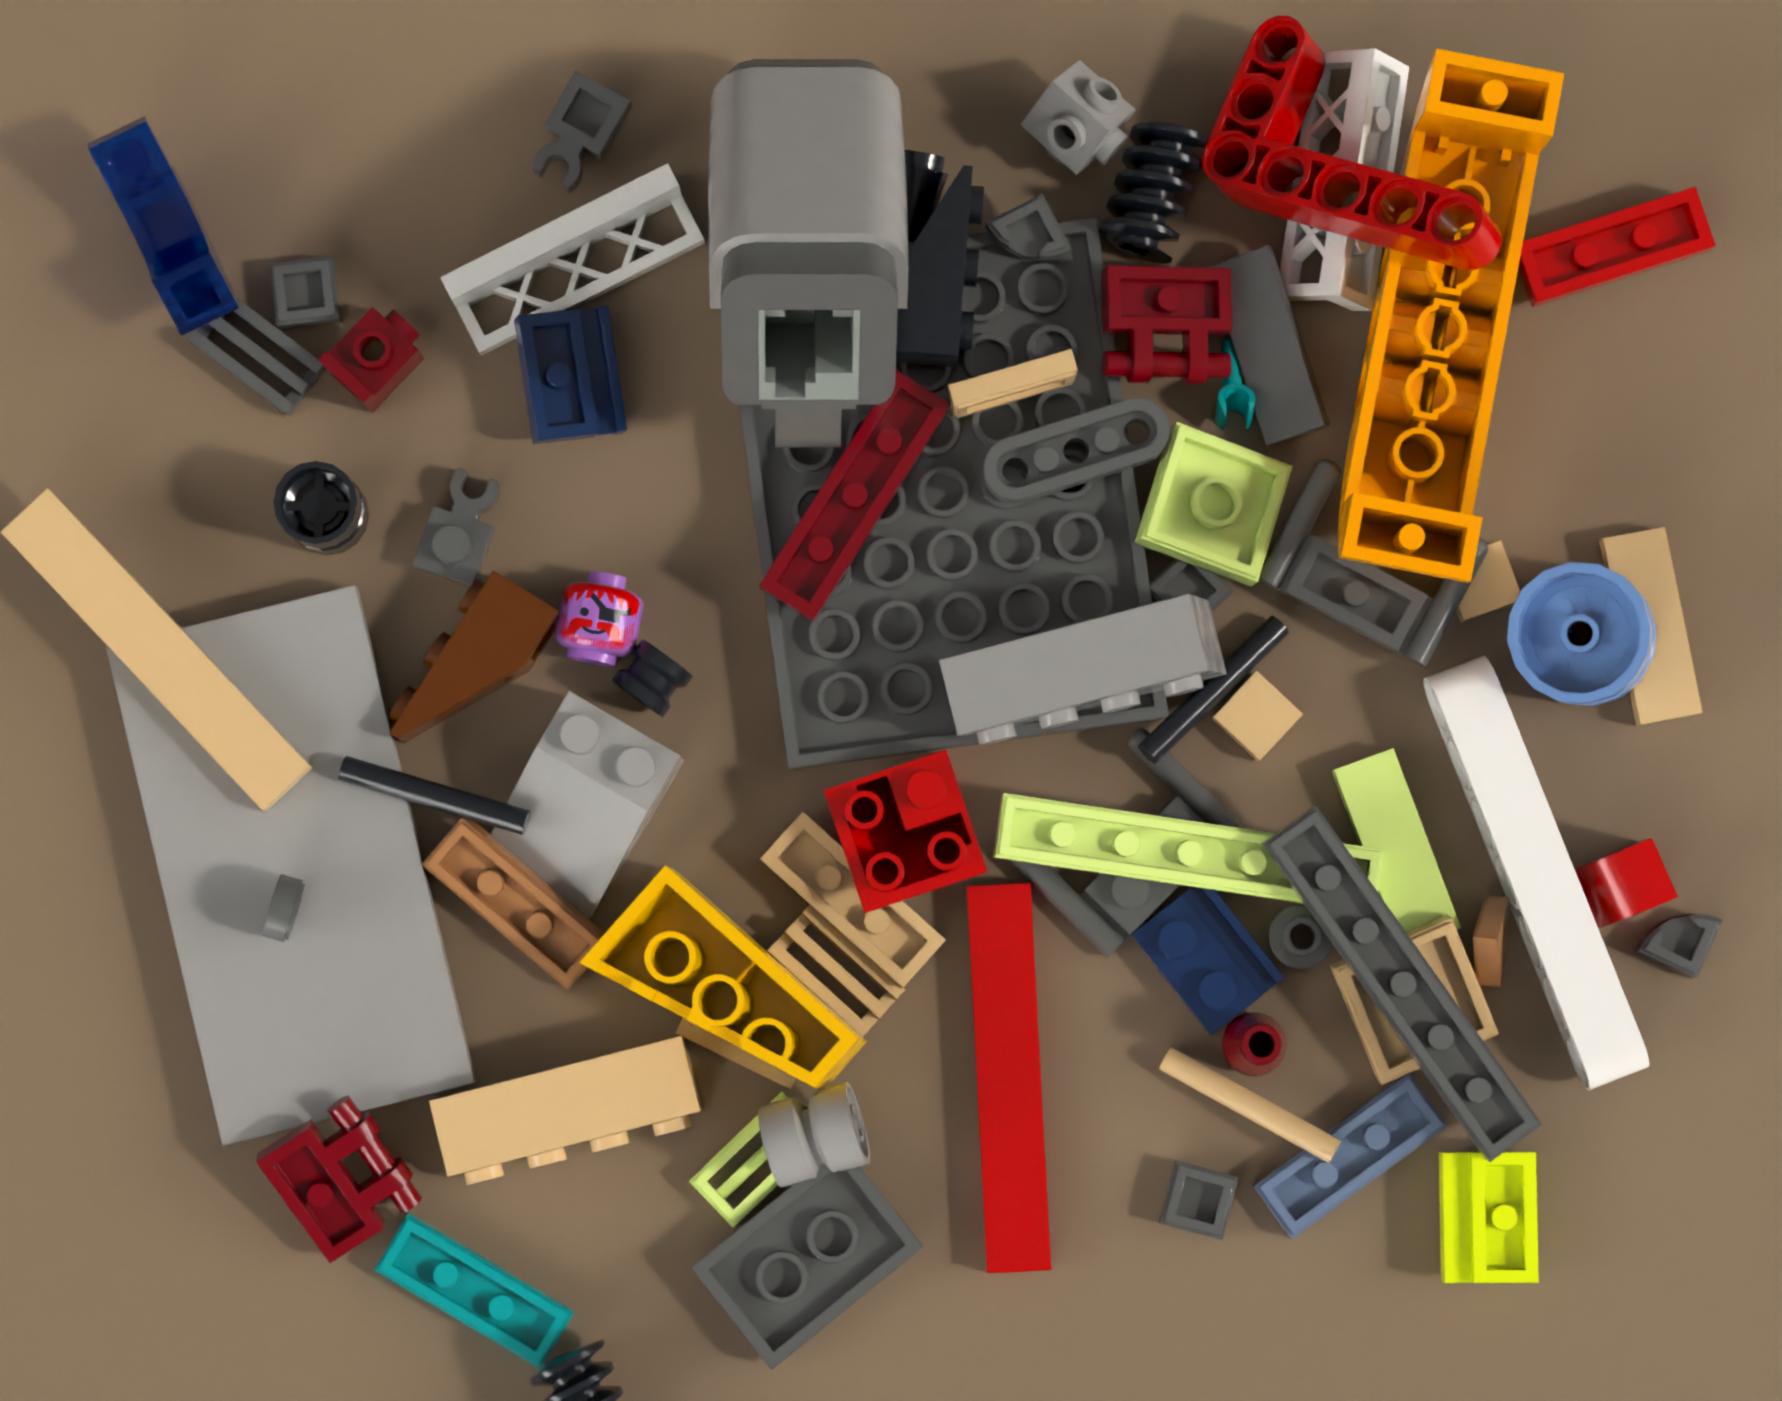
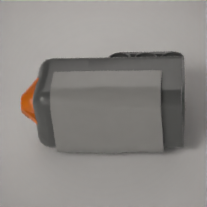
(807, 239)

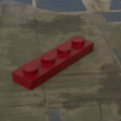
(854, 497)

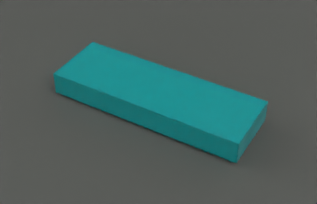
(474, 1290)

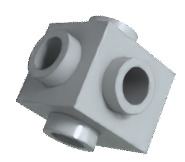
(1079, 118)

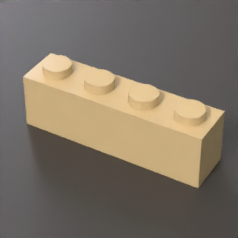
(566, 1107)

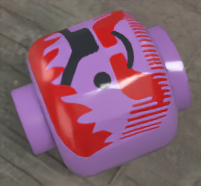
(599, 619)

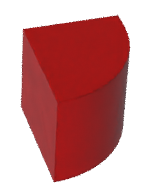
(1625, 882)

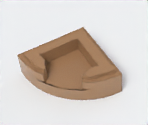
(1491, 940)

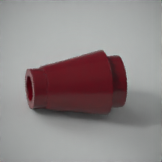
(1236, 1044)

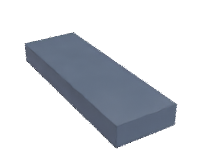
(1370, 1144)

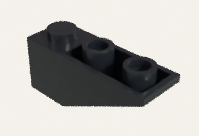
(938, 271)

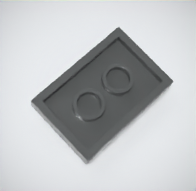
(806, 1260)

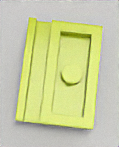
(1488, 1218)

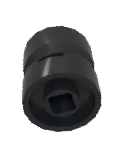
(321, 508)

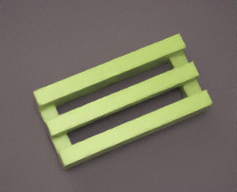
(717, 1197)

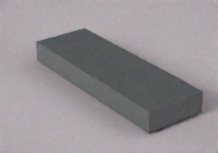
(1272, 349)

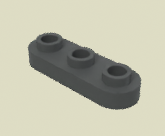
(1097, 430)

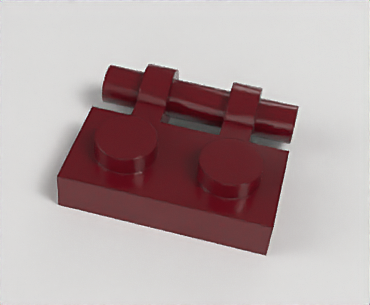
(1167, 302)
(321, 1189)

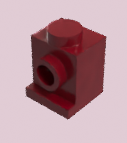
(374, 380)

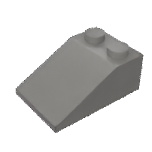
(588, 800)

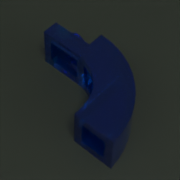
(164, 225)

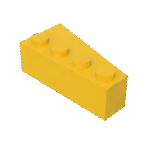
(712, 973)

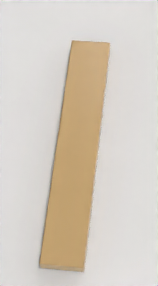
(156, 650)

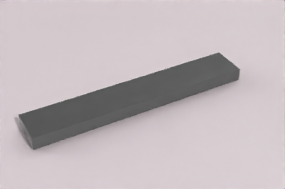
(1401, 984)

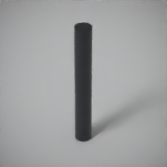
(1201, 701)
(434, 795)

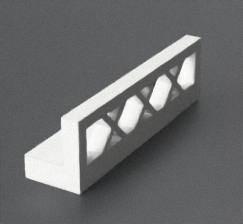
(1370, 130)
(565, 237)

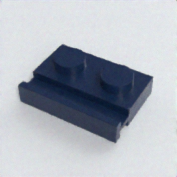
(570, 374)
(1207, 957)

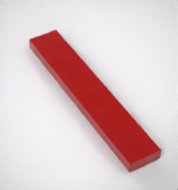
(1008, 1078)

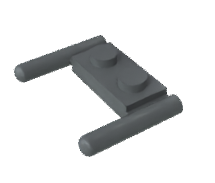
(1354, 590)
(1116, 904)

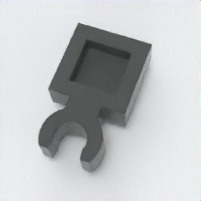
(584, 122)
(456, 540)

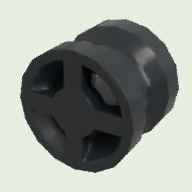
(652, 678)

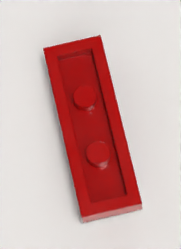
(1614, 246)

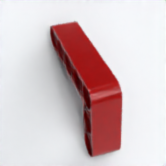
(1328, 179)

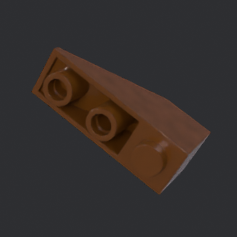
(489, 649)

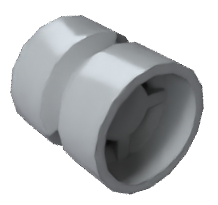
(807, 1136)

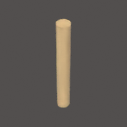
(1250, 1105)

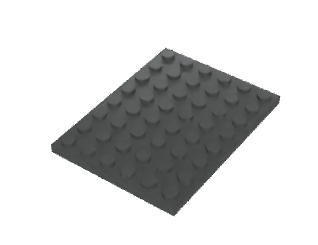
(947, 557)

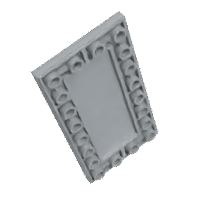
(364, 981)

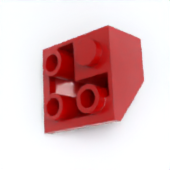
(905, 831)

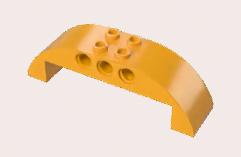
(1443, 328)

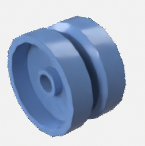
(1620, 643)

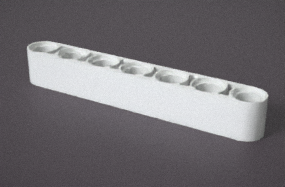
(1536, 873)

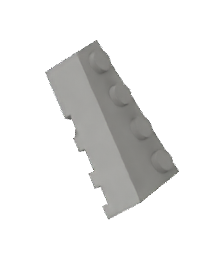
(1083, 666)

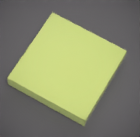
(1213, 504)

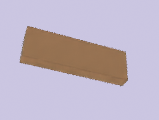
(514, 900)

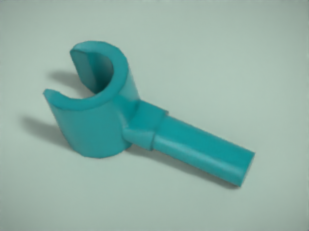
(1234, 394)

